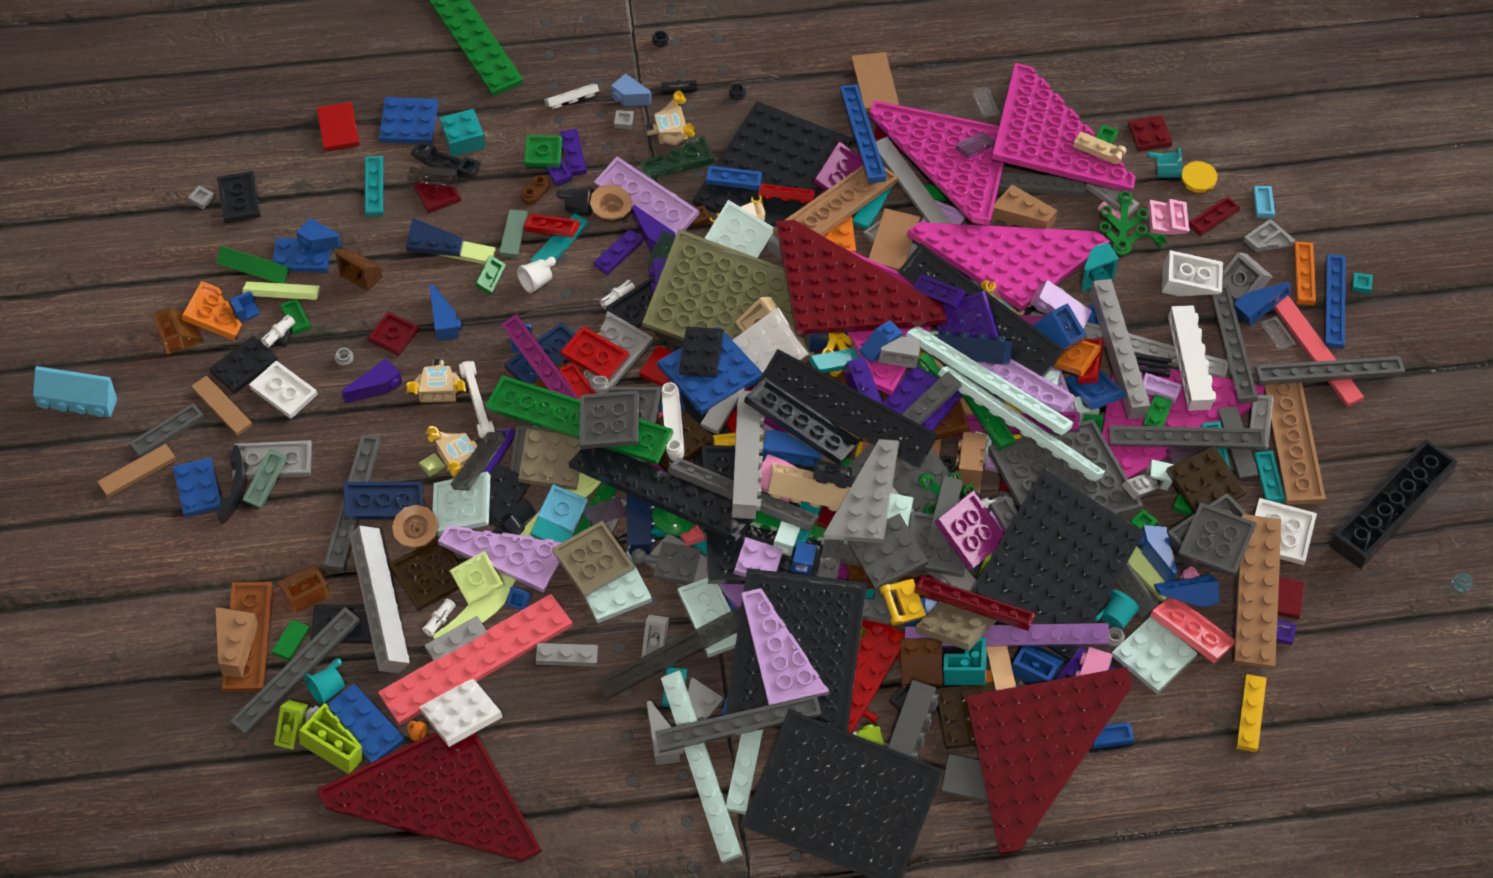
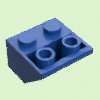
(1062, 327)
(1036, 665)

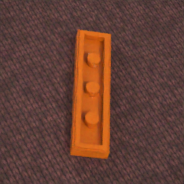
(1304, 273)

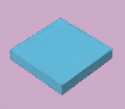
(563, 508)

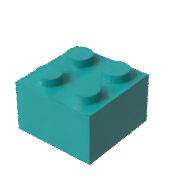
(462, 132)

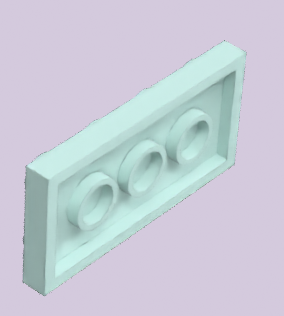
(704, 604)

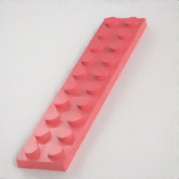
(476, 659)

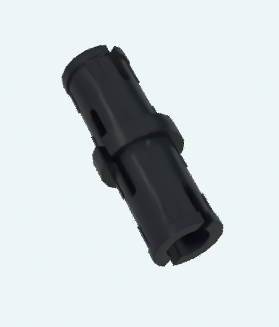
(679, 86)

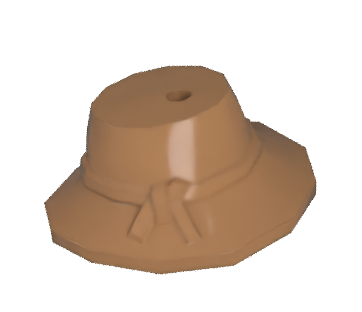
(610, 202)
(415, 518)

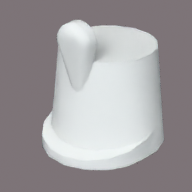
(535, 274)

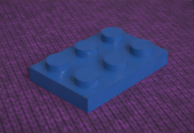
(299, 259)
(1095, 394)
(197, 487)

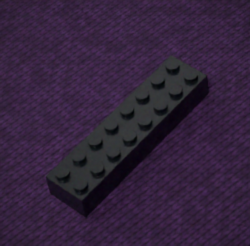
(1393, 504)

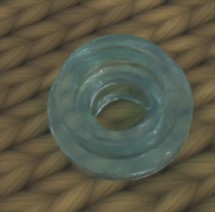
(1466, 579)

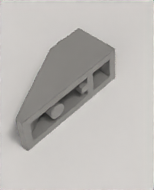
(656, 723)

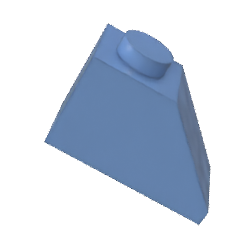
(630, 92)

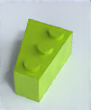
(330, 740)

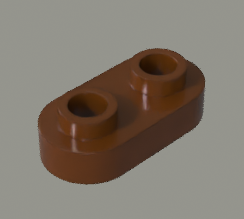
(538, 187)

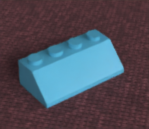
(74, 392)

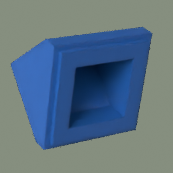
(518, 598)

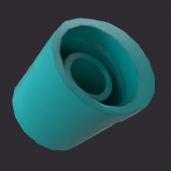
(1167, 164)
(1118, 610)
(325, 683)

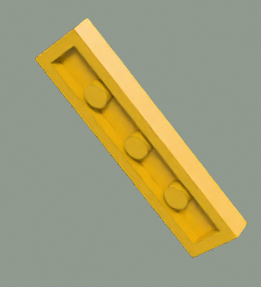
(1251, 713)

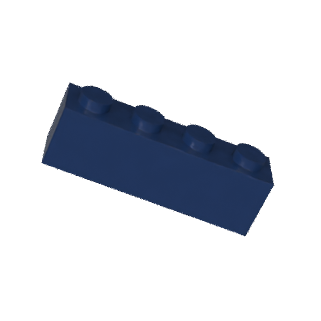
(979, 347)
(639, 525)

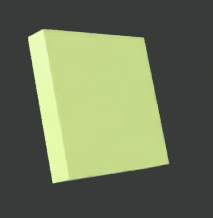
(476, 578)

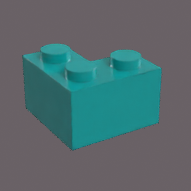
(967, 667)

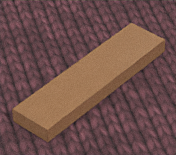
(222, 406)
(136, 470)

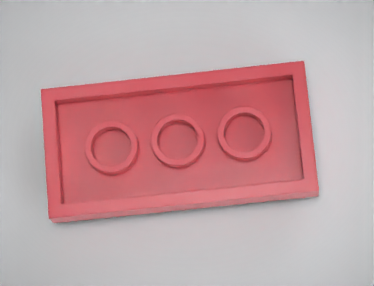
(1193, 629)

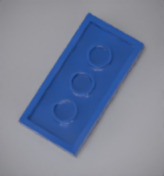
(366, 724)

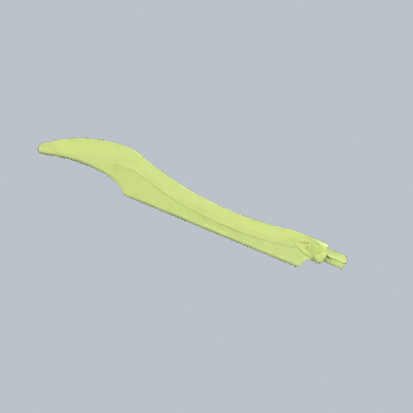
(493, 602)

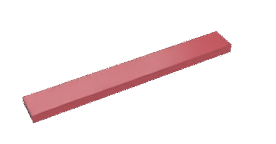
(1315, 348)

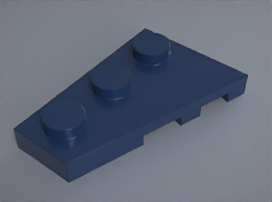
(432, 240)

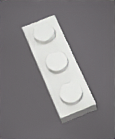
(571, 96)

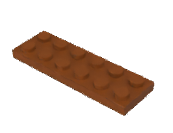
(257, 599)

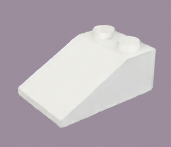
(1191, 275)

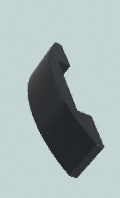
(429, 156)
(228, 506)

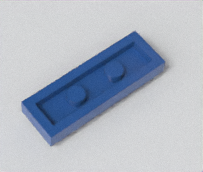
(734, 178)

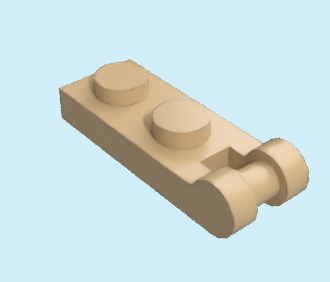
(1099, 148)

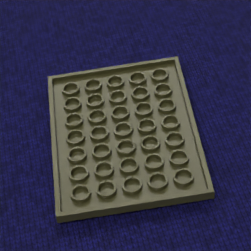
(711, 287)

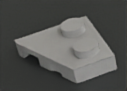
(1268, 237)
(703, 700)

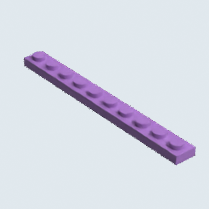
(1038, 635)

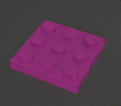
(970, 530)

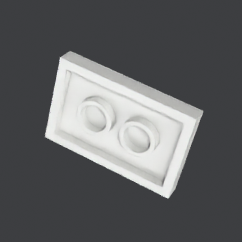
(283, 389)

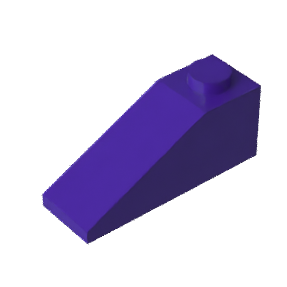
(648, 227)
(375, 382)

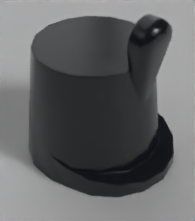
(577, 200)

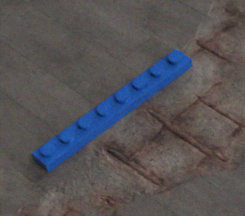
(863, 134)

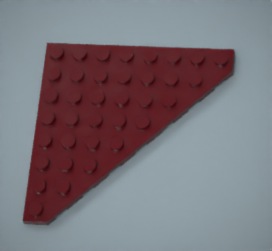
(842, 292)
(1035, 740)
(437, 794)

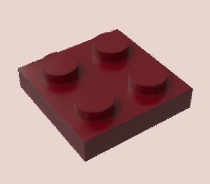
(1150, 133)

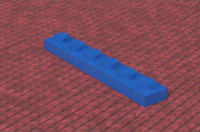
(1335, 301)

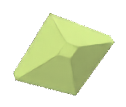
(432, 465)

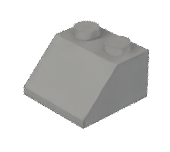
(1244, 275)

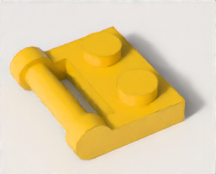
(908, 600)

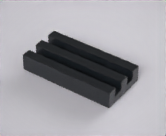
(1152, 363)

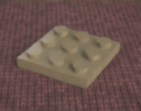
(547, 459)
(593, 559)
(954, 626)

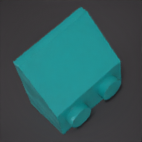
(1099, 266)

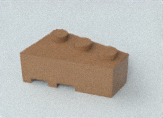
(1023, 210)
(971, 459)
(234, 640)

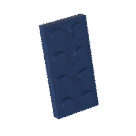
(551, 343)
(379, 499)

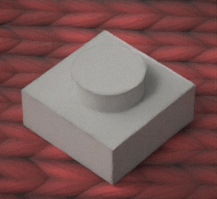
(624, 119)
(201, 197)

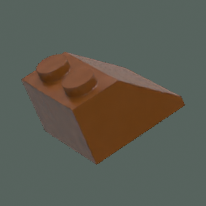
(358, 269)
(922, 661)

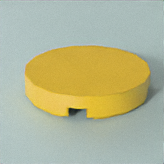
(1199, 177)

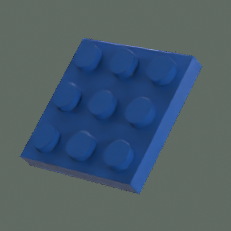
(408, 120)

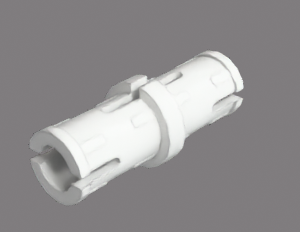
(617, 293)
(277, 331)
(439, 617)

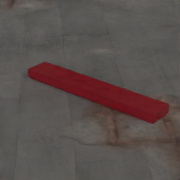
(975, 603)

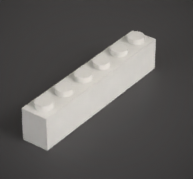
(1191, 358)

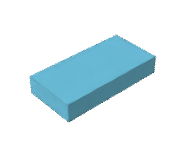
(1263, 202)

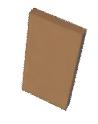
(874, 79)
(891, 241)

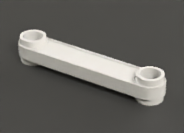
(468, 371)
(673, 420)

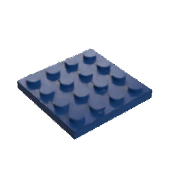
(734, 373)

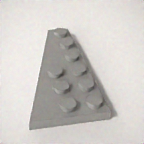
(626, 337)
(866, 505)

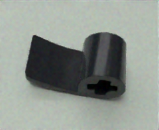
(516, 517)

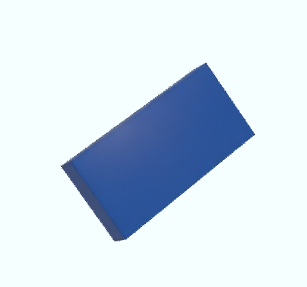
(1115, 736)

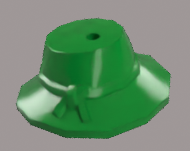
(670, 523)

